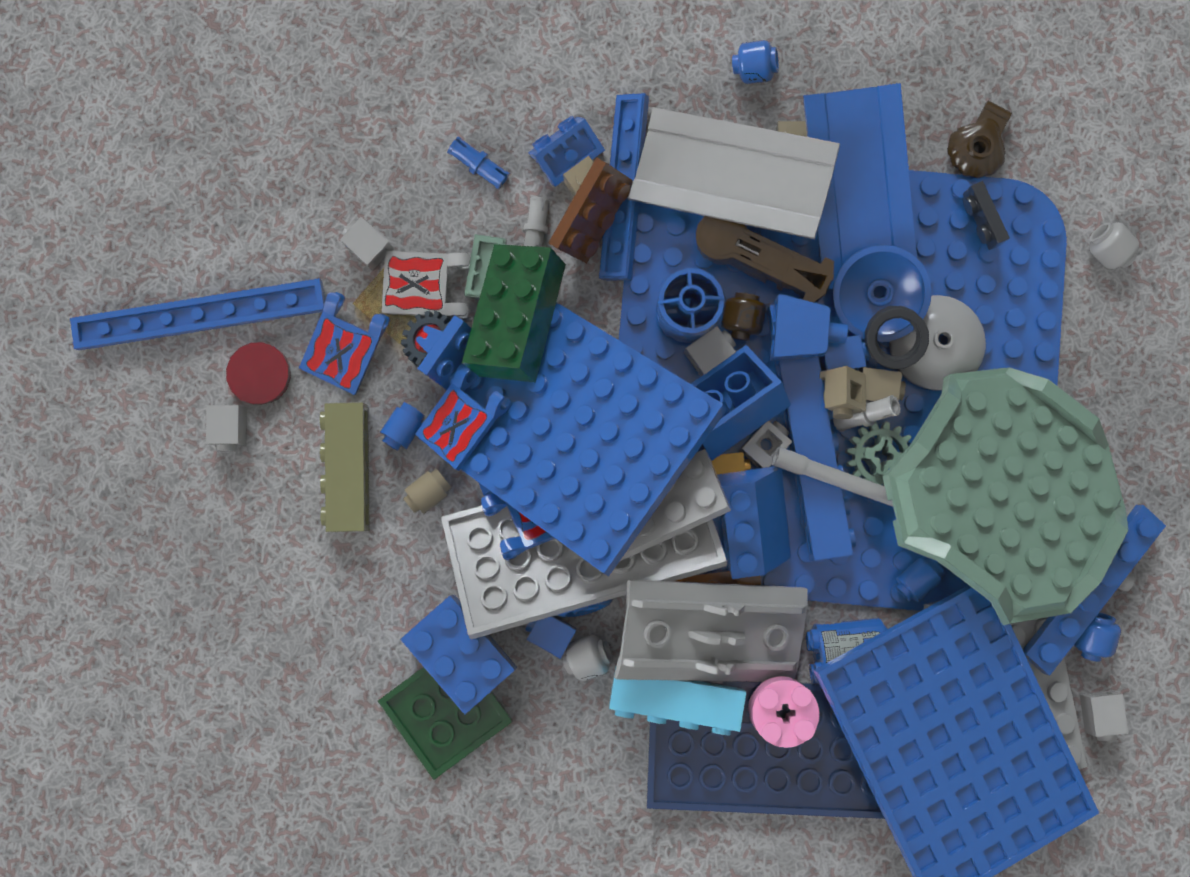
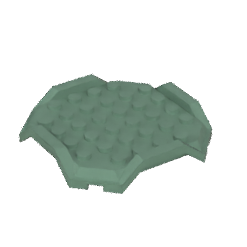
(1011, 493)

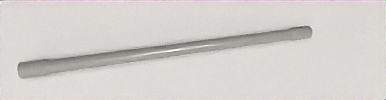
(802, 465)

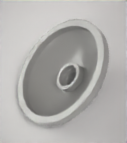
(960, 354)

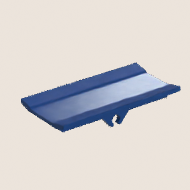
(871, 179)

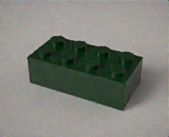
(514, 312)

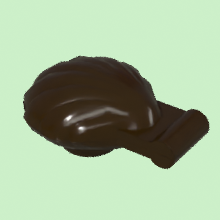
(985, 133)

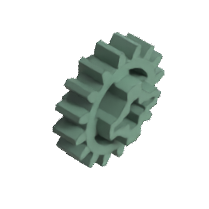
(867, 454)

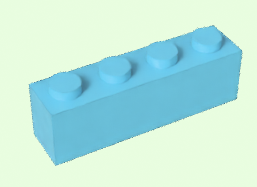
(680, 700)

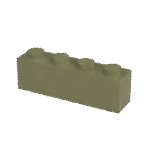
(345, 467)

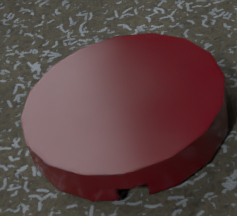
(258, 373)

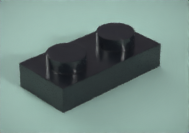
(989, 224)

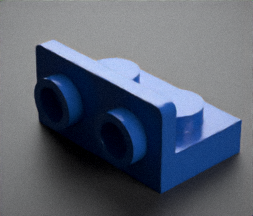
(565, 148)

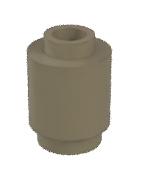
(426, 491)

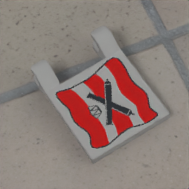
(419, 283)

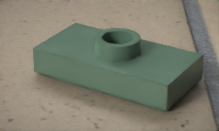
(479, 263)

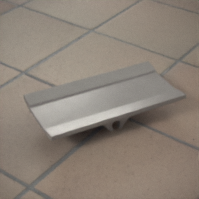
(735, 172)
(711, 631)

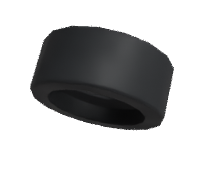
(904, 360)

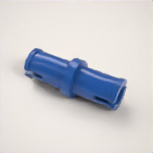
(478, 162)

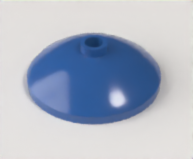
(904, 284)

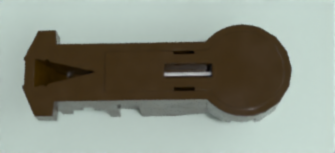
(763, 259)

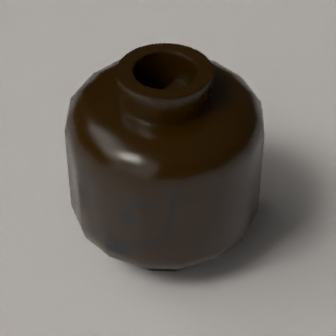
(743, 316)

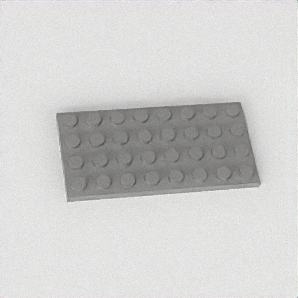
(551, 576)

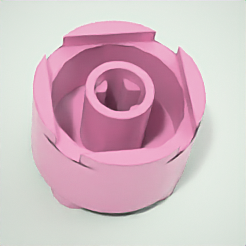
(797, 725)

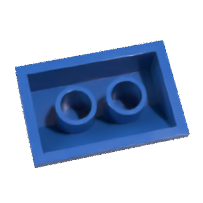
(757, 524)

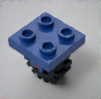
(436, 345)

